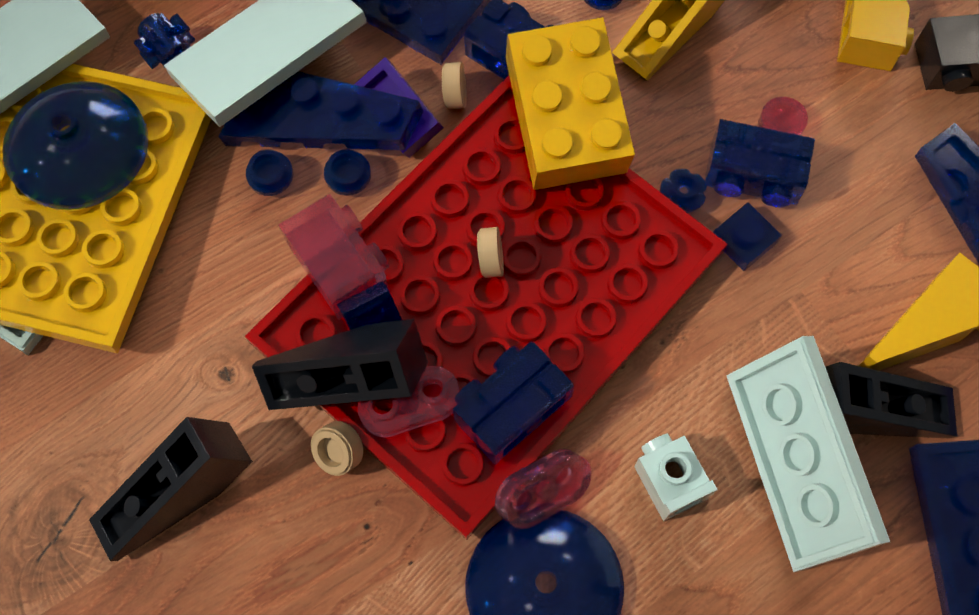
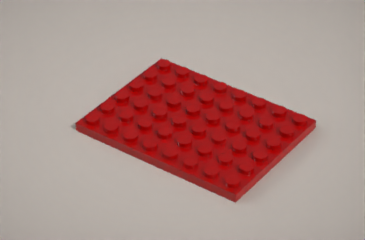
(582, 279)

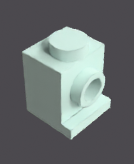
(672, 494)

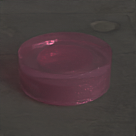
(784, 115)

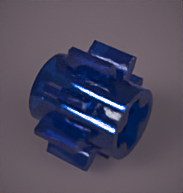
(162, 38)

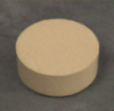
(454, 85)
(490, 252)
(336, 448)

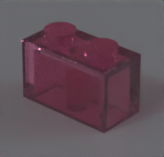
(333, 252)

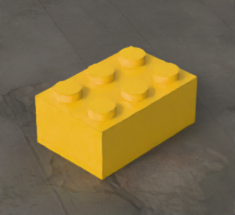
(569, 103)

